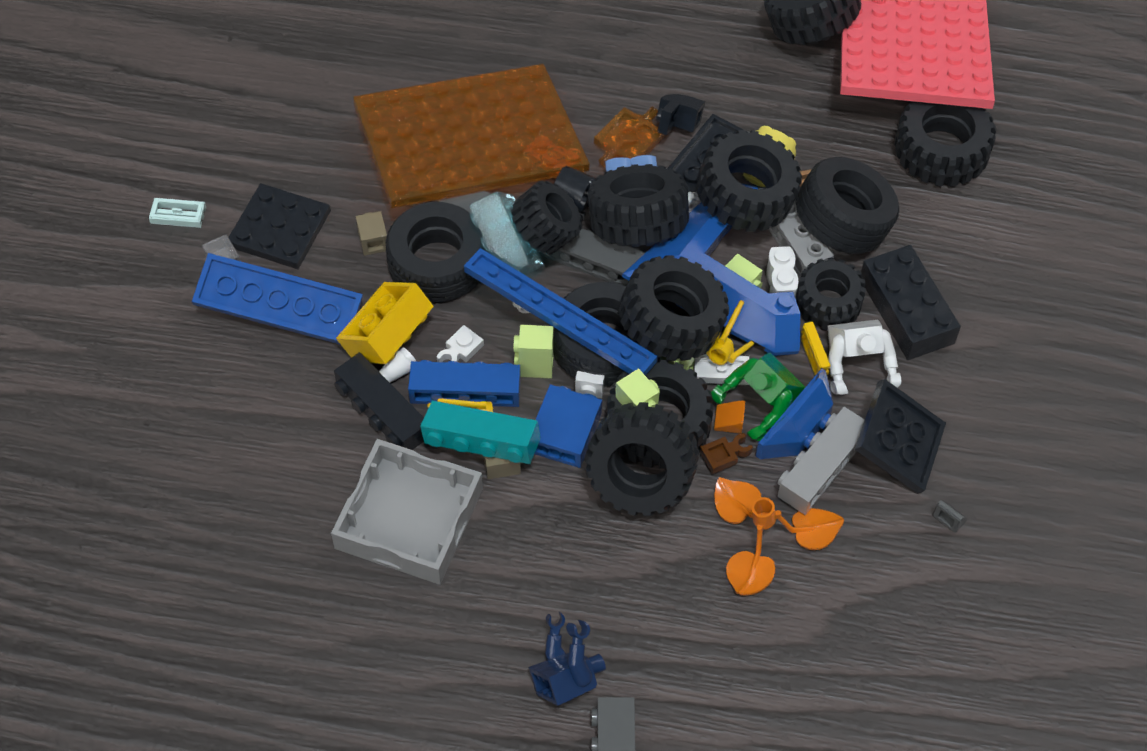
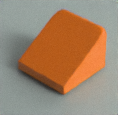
(730, 417)

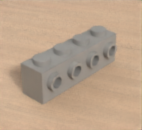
(805, 246)
(822, 461)

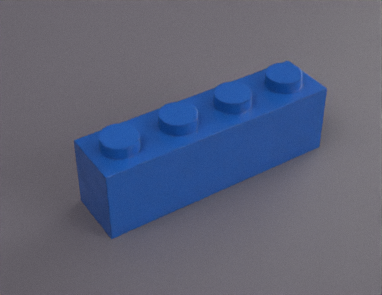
(465, 382)

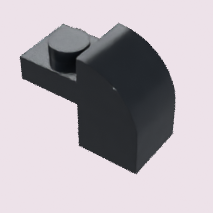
(679, 112)

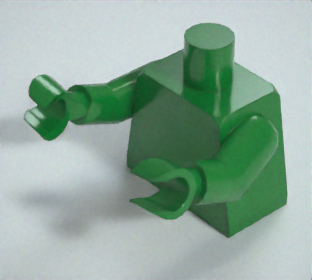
(770, 381)

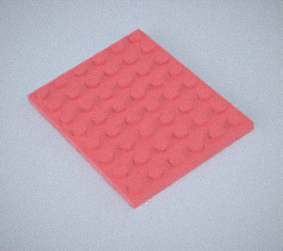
(919, 52)

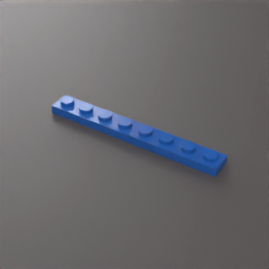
(559, 313)

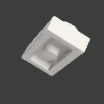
(717, 373)

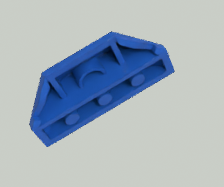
(800, 421)

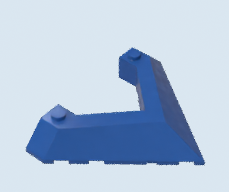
(765, 317)

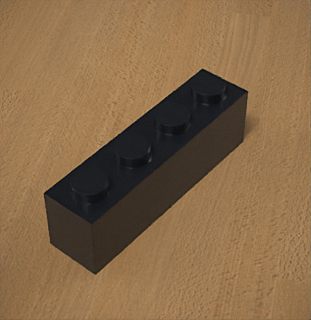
(380, 402)

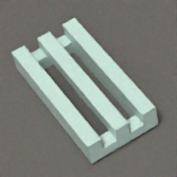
(176, 216)

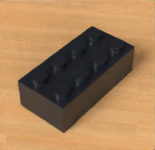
(909, 302)

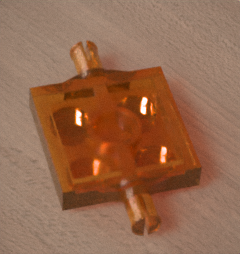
(628, 135)

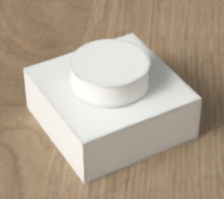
(589, 384)

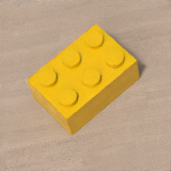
(385, 322)

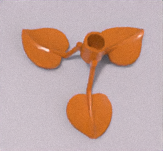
(740, 499)

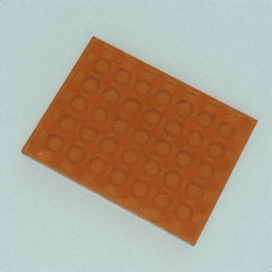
(468, 135)

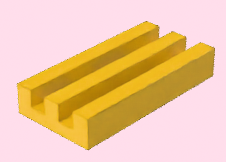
(814, 348)

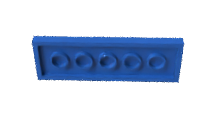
(275, 298)

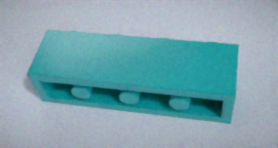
(480, 432)

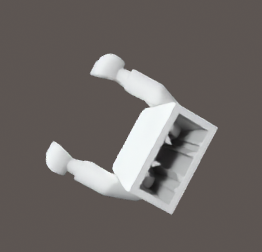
(858, 340)

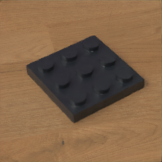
(279, 226)
(900, 436)

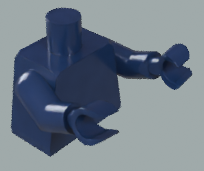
(565, 674)

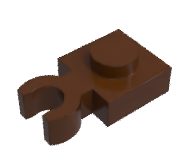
(723, 454)

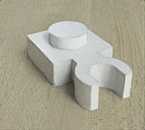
(462, 345)

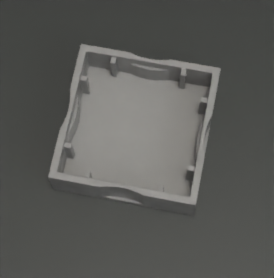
(408, 511)

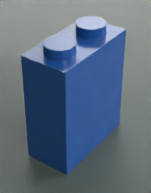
(567, 424)

